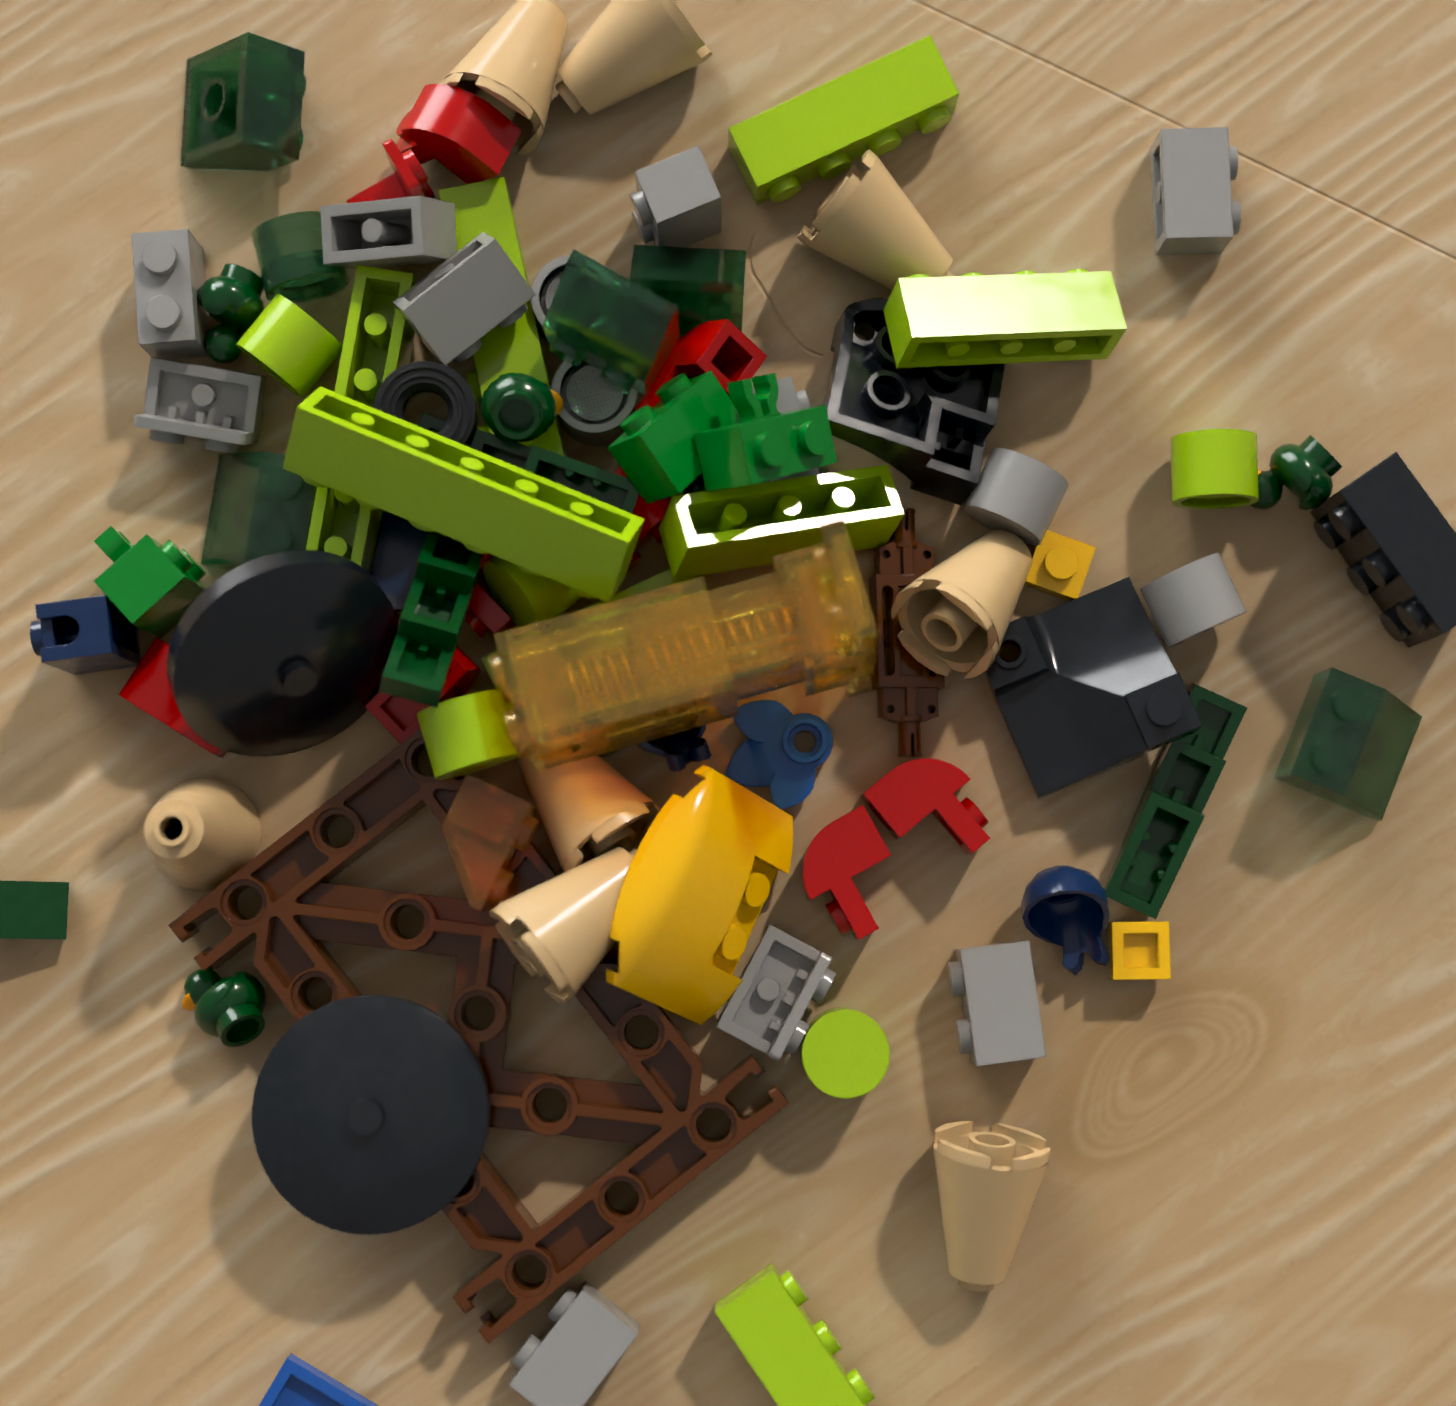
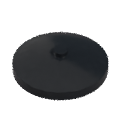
(281, 652)
(371, 1114)

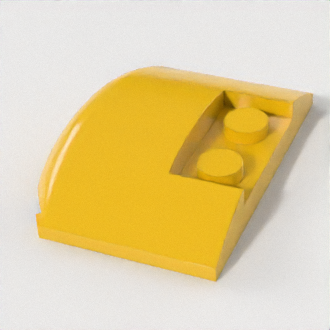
(698, 895)

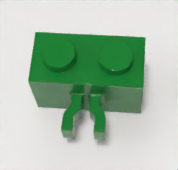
(659, 441)
(764, 441)
(149, 580)

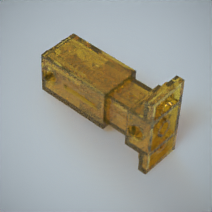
(685, 655)

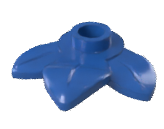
(770, 752)

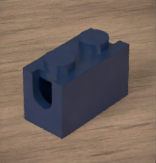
(84, 636)

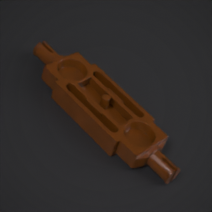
(908, 690)

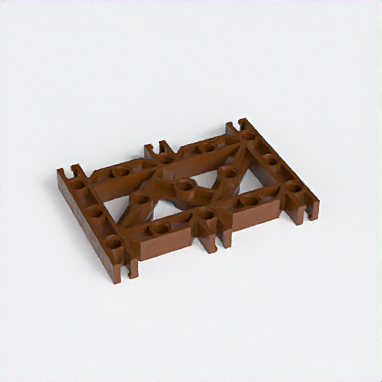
(658, 1116)

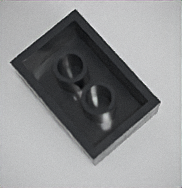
(1395, 549)

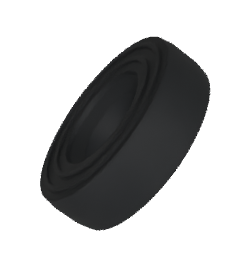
(437, 379)

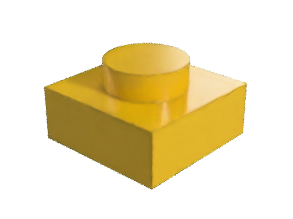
(1060, 566)
(1139, 950)

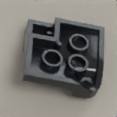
(915, 418)
(1089, 689)

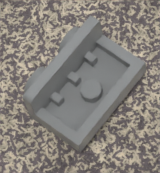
(202, 404)
(776, 993)

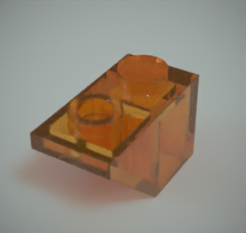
(482, 837)

